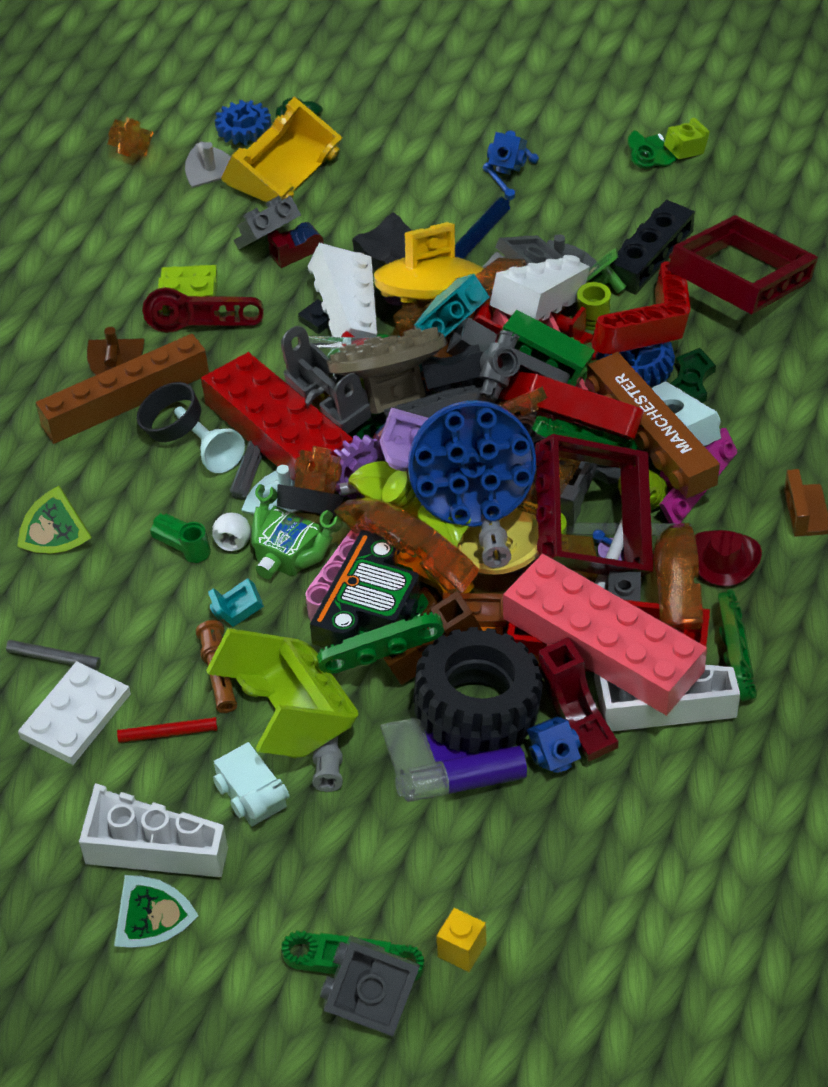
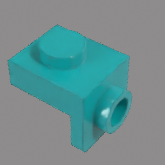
(236, 603)

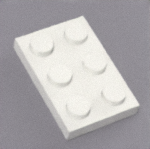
(74, 713)

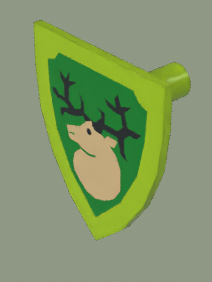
(52, 525)

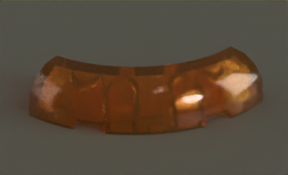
(411, 536)
(676, 568)

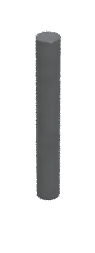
(52, 654)

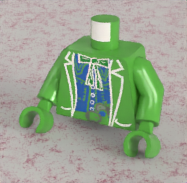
(287, 540)

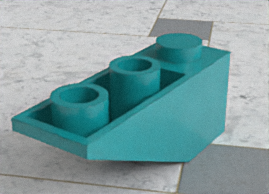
(453, 305)

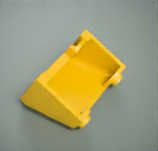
(283, 155)

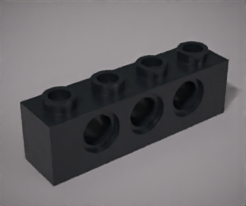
(651, 244)

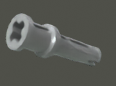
(490, 546)
(327, 763)

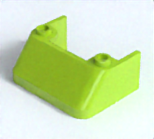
(286, 670)

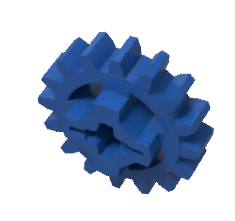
(242, 122)

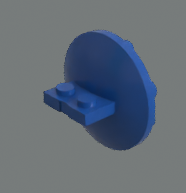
(471, 462)

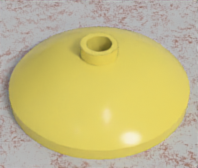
(521, 540)

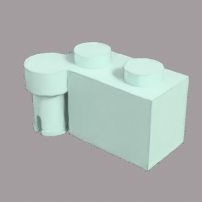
(249, 784)

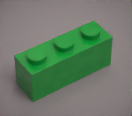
(550, 345)

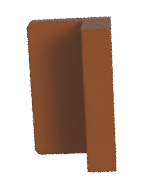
(805, 506)

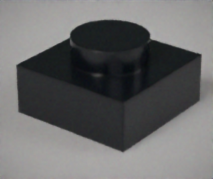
(314, 317)

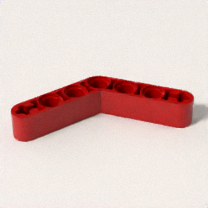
(647, 324)
(578, 404)

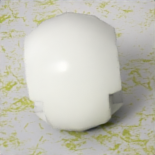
(231, 531)

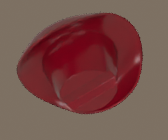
(726, 556)

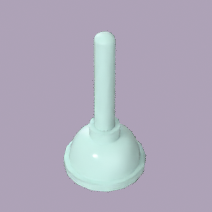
(219, 448)

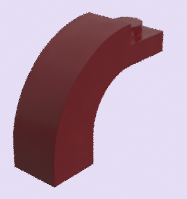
(569, 692)

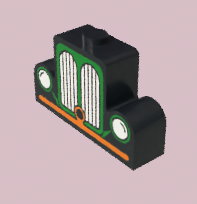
(365, 593)

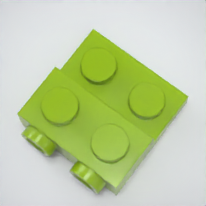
(189, 280)

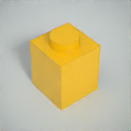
(461, 939)

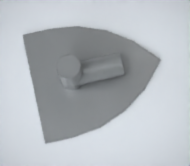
(205, 164)

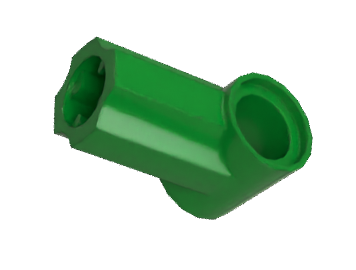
(185, 537)

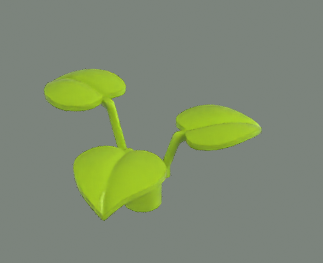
(370, 483)

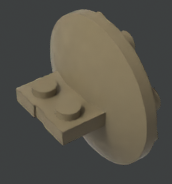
(389, 365)

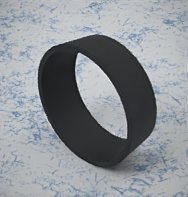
(161, 398)
(307, 499)

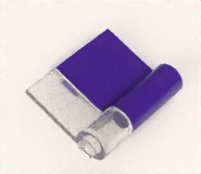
(433, 769)

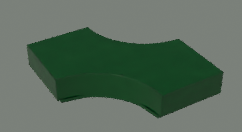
(693, 371)

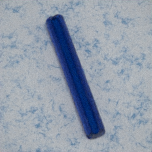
(481, 227)

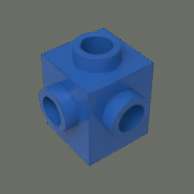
(507, 153)
(554, 745)

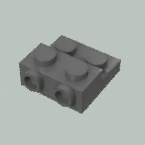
(261, 223)
(530, 248)
(369, 985)

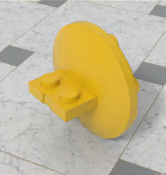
(427, 265)

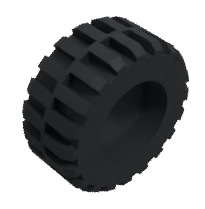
(472, 721)

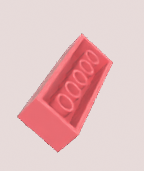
(608, 632)

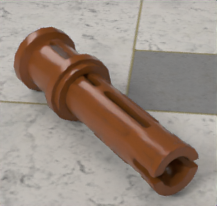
(221, 685)

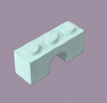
(695, 415)

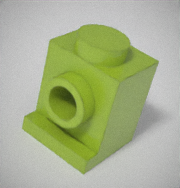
(687, 139)

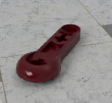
(196, 310)

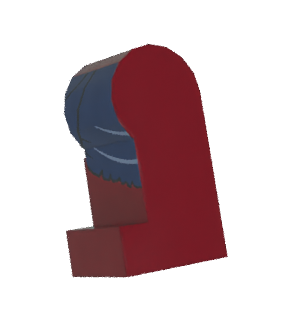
(293, 244)

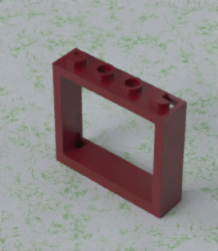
(793, 264)
(634, 495)

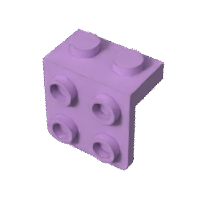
(398, 437)

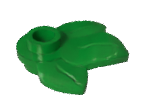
(649, 151)

